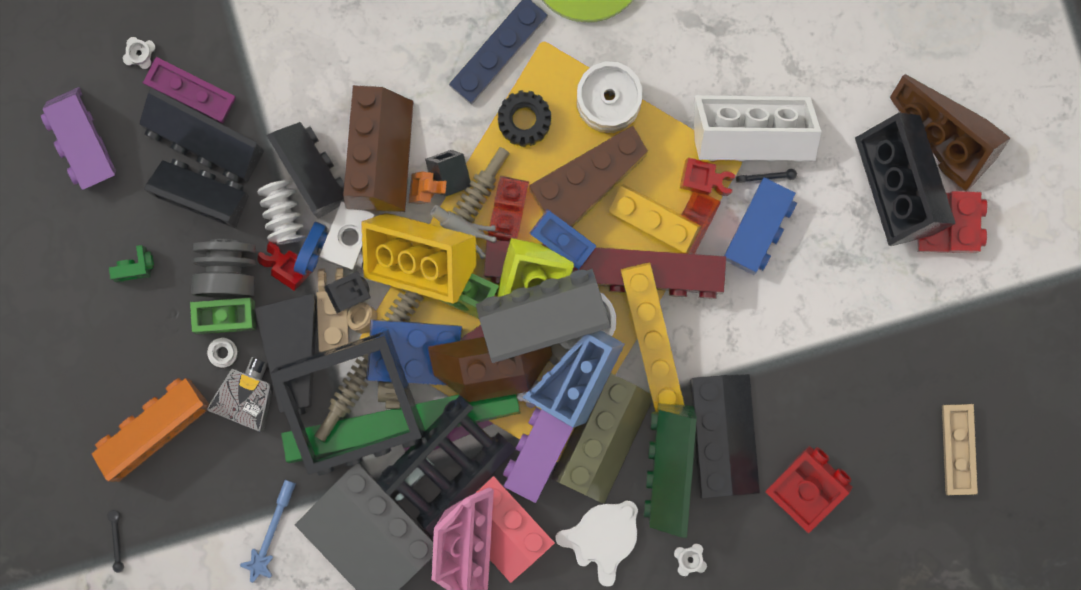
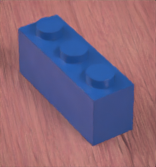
(760, 226)

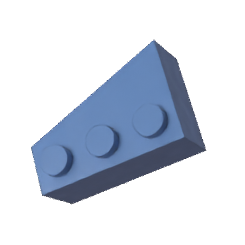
(578, 379)

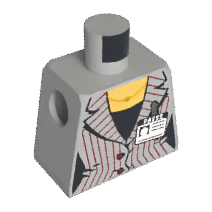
(244, 396)

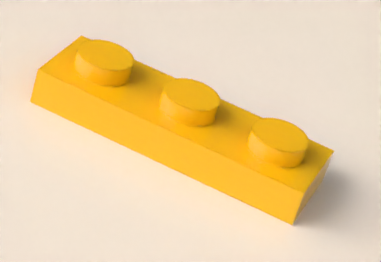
(654, 218)

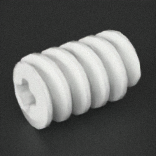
(280, 212)

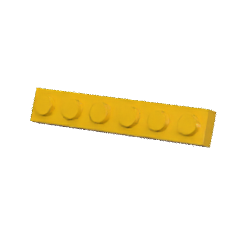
(652, 335)

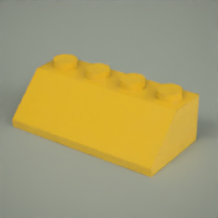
(417, 256)

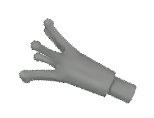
(454, 222)

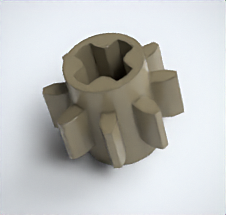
(387, 394)

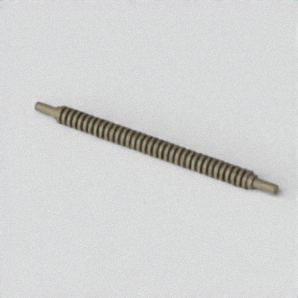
(339, 408)

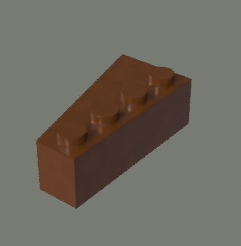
(588, 178)

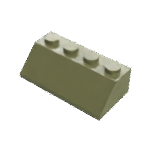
(602, 443)

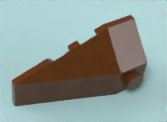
(958, 137)

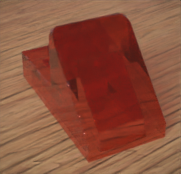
(700, 210)

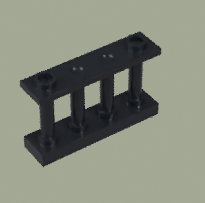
(473, 473)

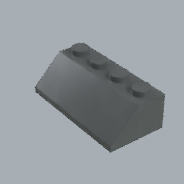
(542, 315)

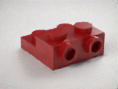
(966, 234)
(810, 488)

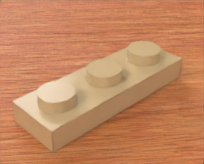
(959, 449)

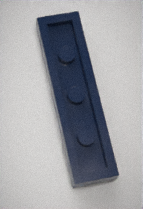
(498, 50)

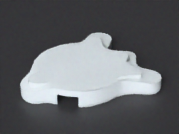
(603, 536)

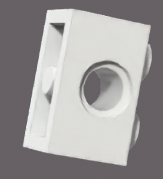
(334, 249)

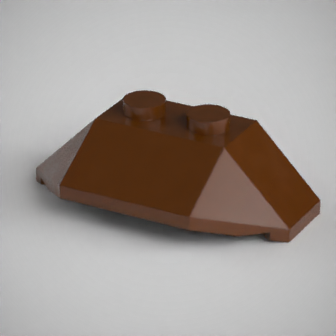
(470, 372)

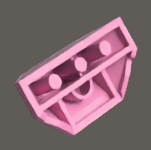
(464, 543)

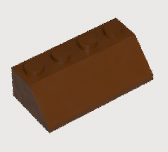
(378, 150)

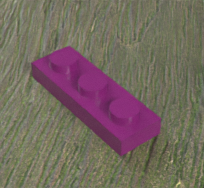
(189, 90)

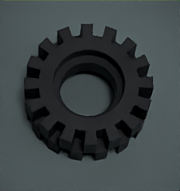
(521, 100)

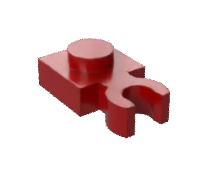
(701, 178)
(282, 266)

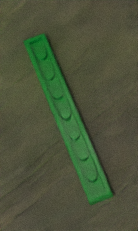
(378, 425)

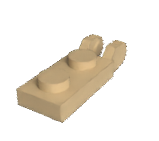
(331, 326)

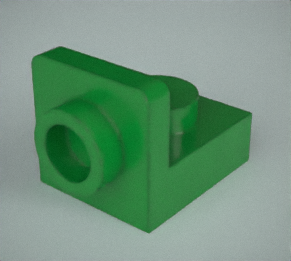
(129, 270)

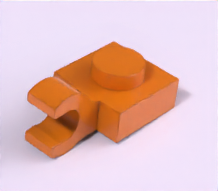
(423, 187)

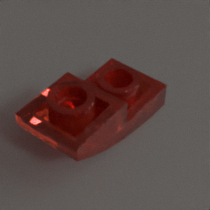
(508, 208)

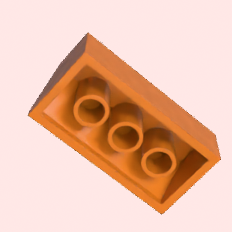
(150, 430)

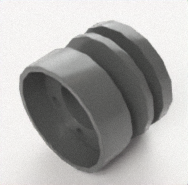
(223, 269)

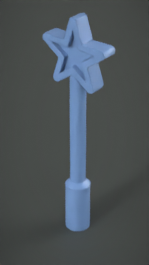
(259, 560)

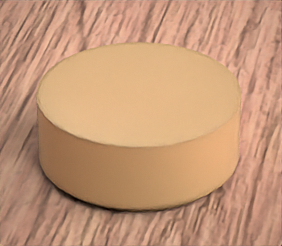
(360, 317)

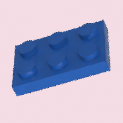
(411, 345)

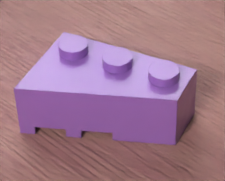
(77, 139)
(537, 455)

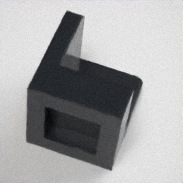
(449, 167)

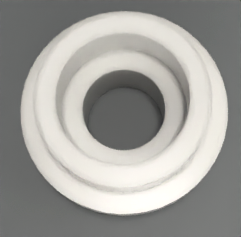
(213, 352)

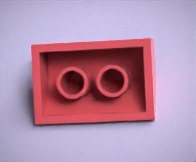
(514, 534)

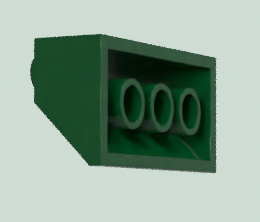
(672, 468)

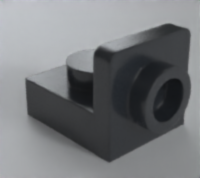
(348, 291)

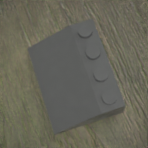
(366, 533)

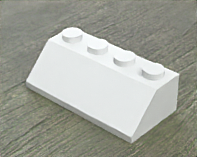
(755, 128)

